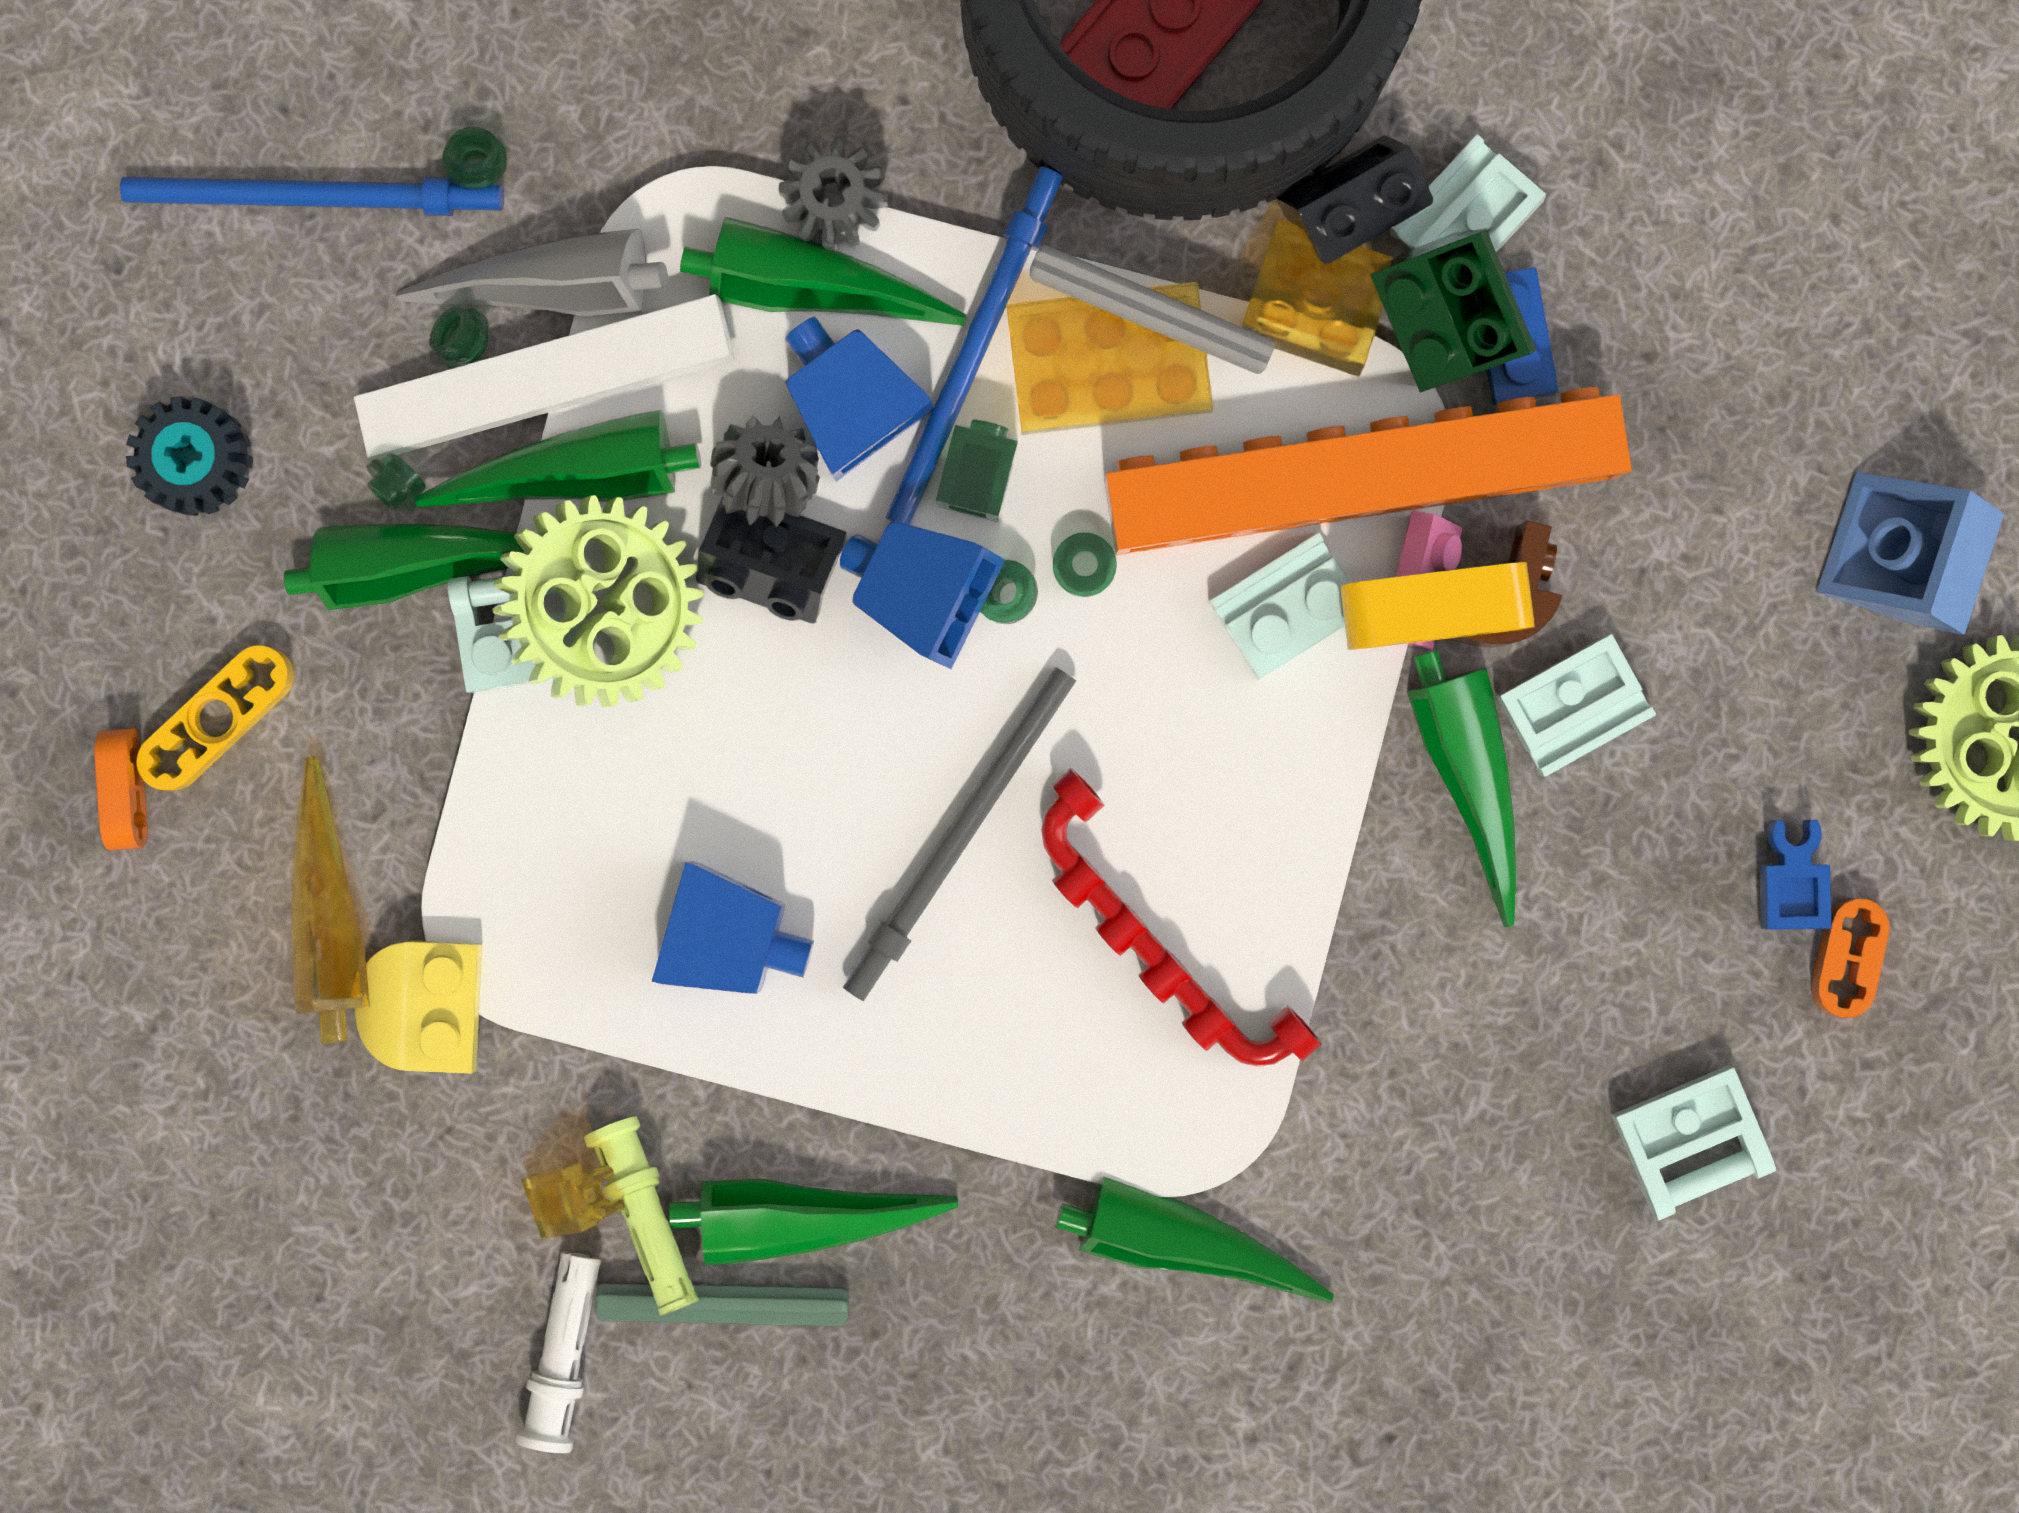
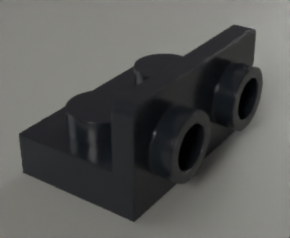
(1357, 198)
(769, 564)

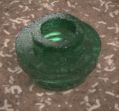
(473, 144)
(459, 336)
(394, 482)
(1084, 585)
(1023, 601)

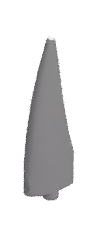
(568, 276)

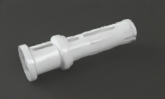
(556, 1381)

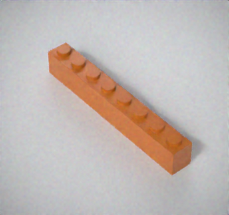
(1367, 473)

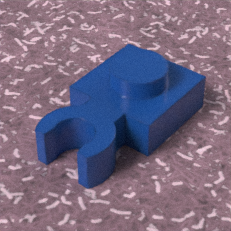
(1795, 890)

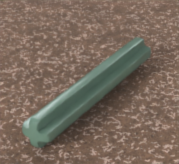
(728, 1305)

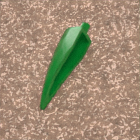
(785, 274)
(608, 460)
(393, 561)
(1467, 747)
(781, 1219)
(1175, 1236)

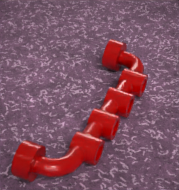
(1125, 930)

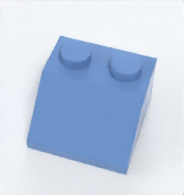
(1911, 551)

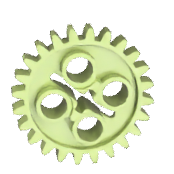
(558, 563)
(1962, 717)

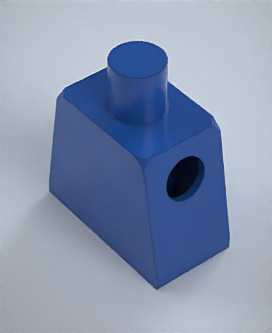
(850, 395)
(922, 586)
(726, 936)

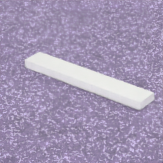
(544, 377)

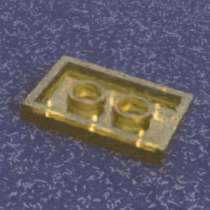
(1098, 369)

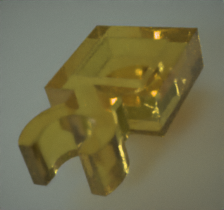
(568, 1200)

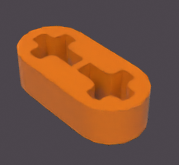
(120, 790)
(1866, 960)

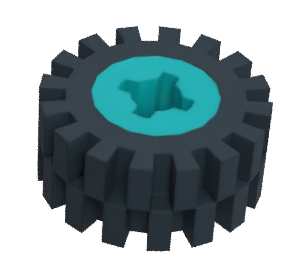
(212, 464)

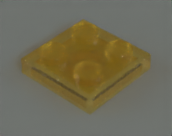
(1313, 306)

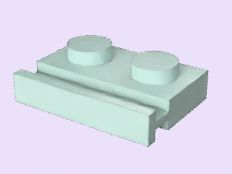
(1474, 194)
(1284, 606)
(1576, 705)

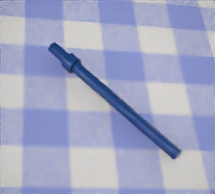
(435, 195)
(1024, 234)

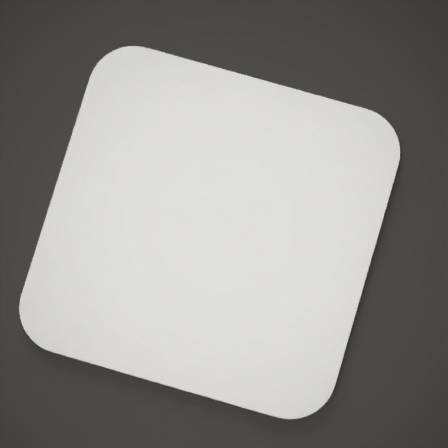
(842, 756)

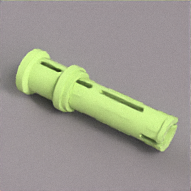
(649, 1229)

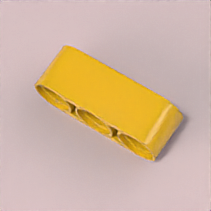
(1437, 605)

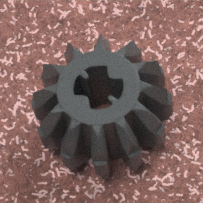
(809, 191)
(764, 470)

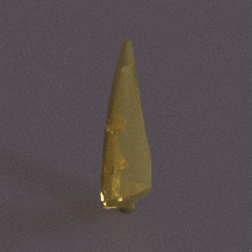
(325, 931)

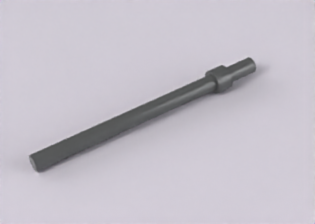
(890, 938)

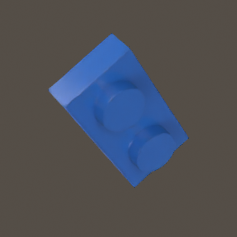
(1533, 373)

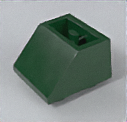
(1452, 308)

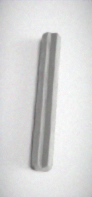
(1151, 309)

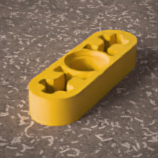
(191, 761)

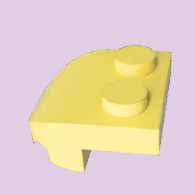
(423, 1006)

